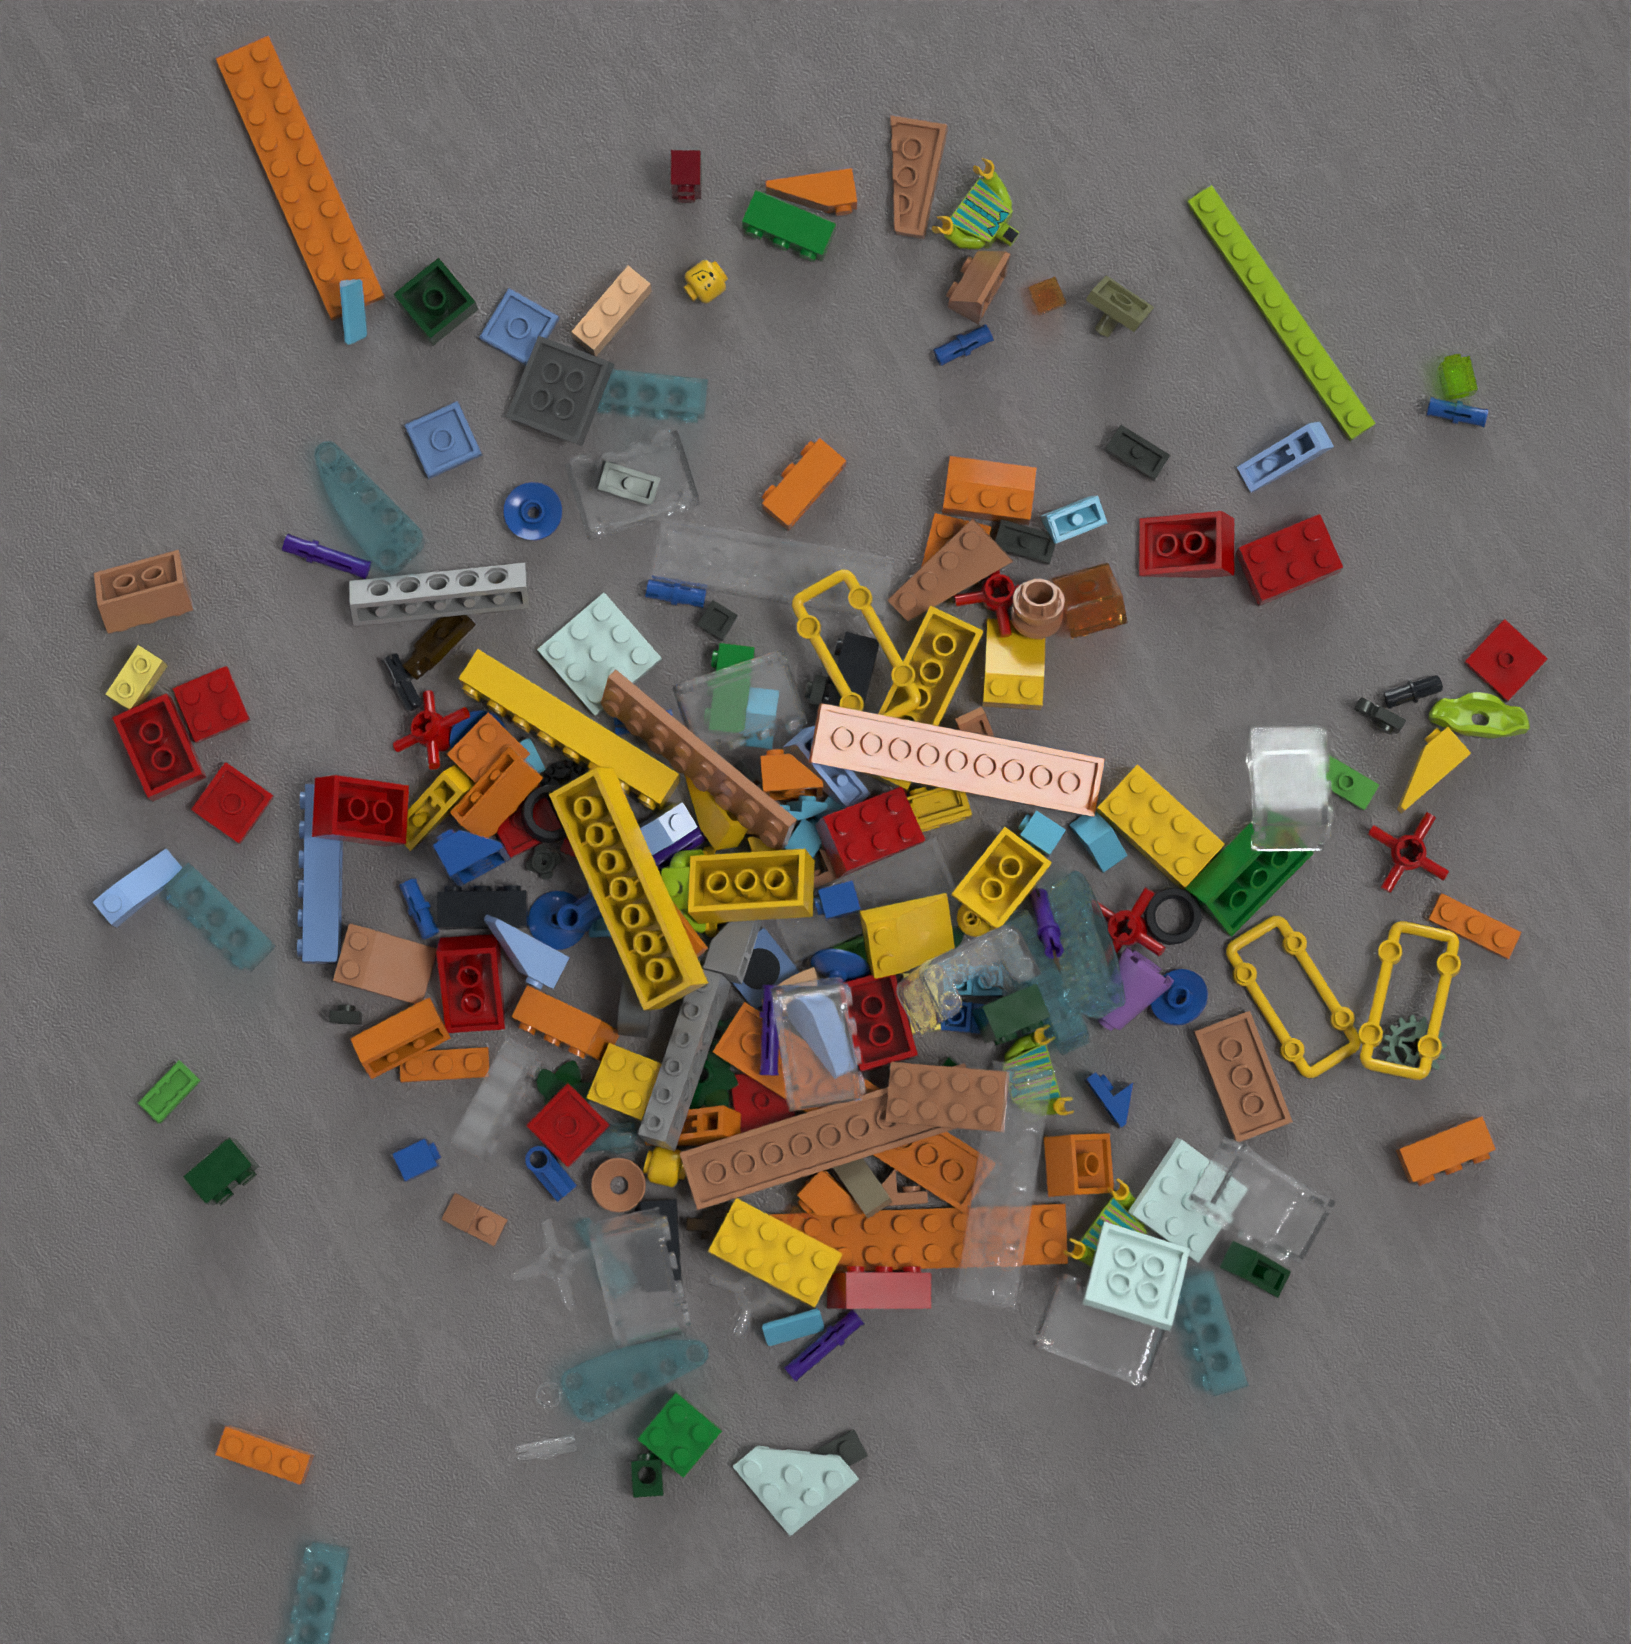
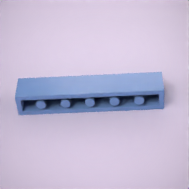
(320, 891)

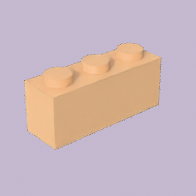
(611, 311)

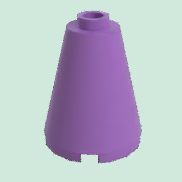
(1141, 988)

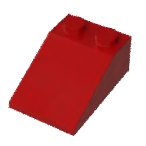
(1187, 545)
(471, 983)

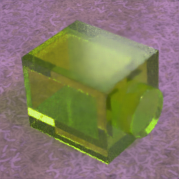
(1457, 377)

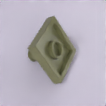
(1118, 306)

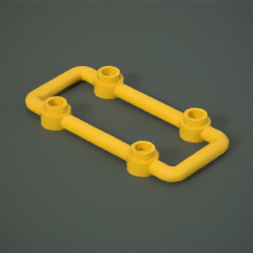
(860, 599)
(1294, 944)
(1429, 1045)

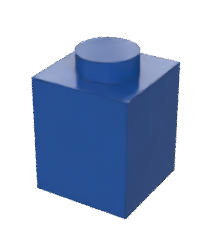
(837, 901)
(417, 1159)

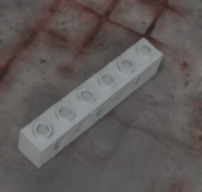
(439, 594)
(684, 1062)

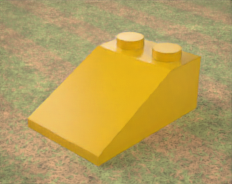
(1013, 670)
(1001, 878)
(906, 934)

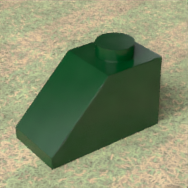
(1255, 1269)

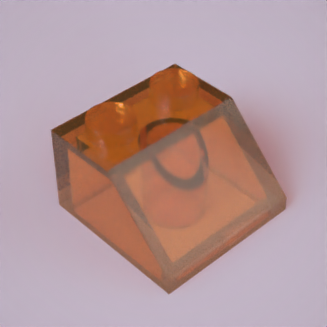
(1091, 600)

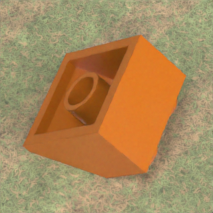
(1078, 1164)

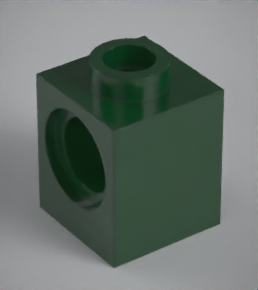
(643, 1489)

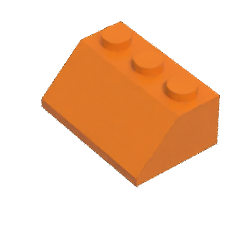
(989, 490)
(787, 777)

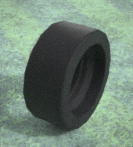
(528, 821)
(1195, 916)

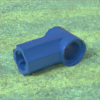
(587, 912)
(551, 1175)

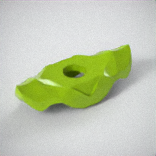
(1458, 713)

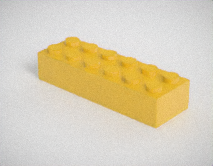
(939, 660)

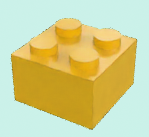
(624, 1081)

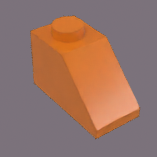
(826, 1197)

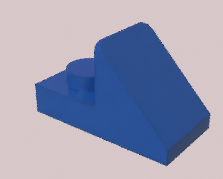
(1117, 1105)

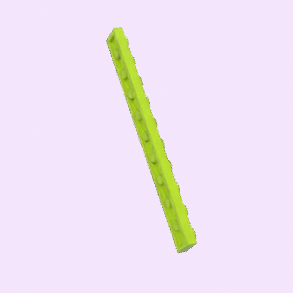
(1281, 313)

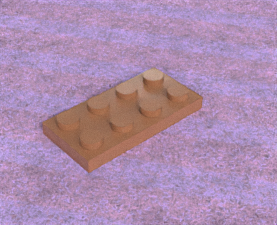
(1243, 1076)
(947, 1097)

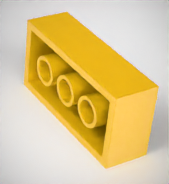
(1159, 827)
(751, 886)
(775, 1253)

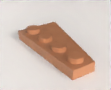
(916, 166)
(956, 566)

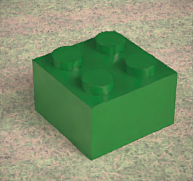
(680, 1434)

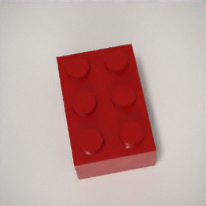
(1289, 560)
(159, 747)
(360, 811)
(869, 832)
(880, 1023)

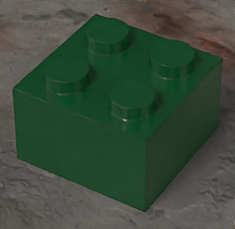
(435, 301)
(1014, 1012)
(222, 1172)

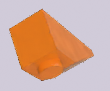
(821, 191)
(708, 1125)

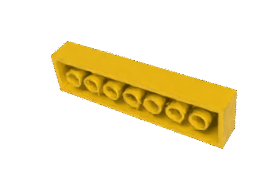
(567, 728)
(628, 888)

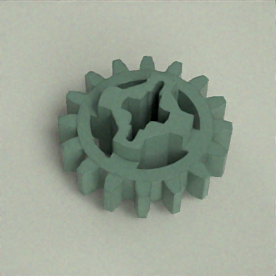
(1395, 1041)

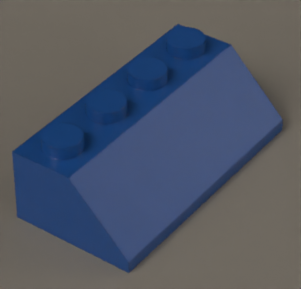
(469, 855)

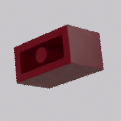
(686, 175)

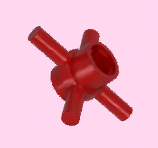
(998, 605)
(431, 730)
(1401, 863)
(1137, 923)

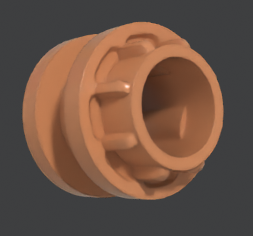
(1037, 608)

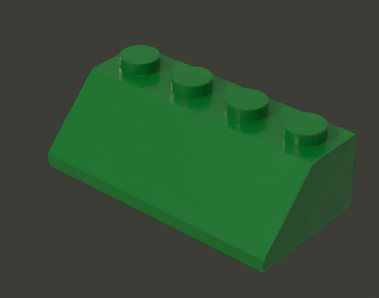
(1242, 880)

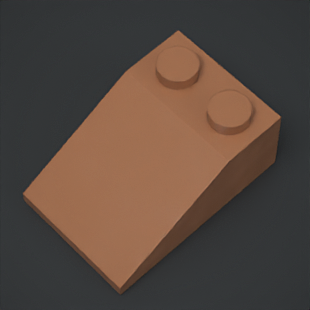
(979, 284)
(385, 964)

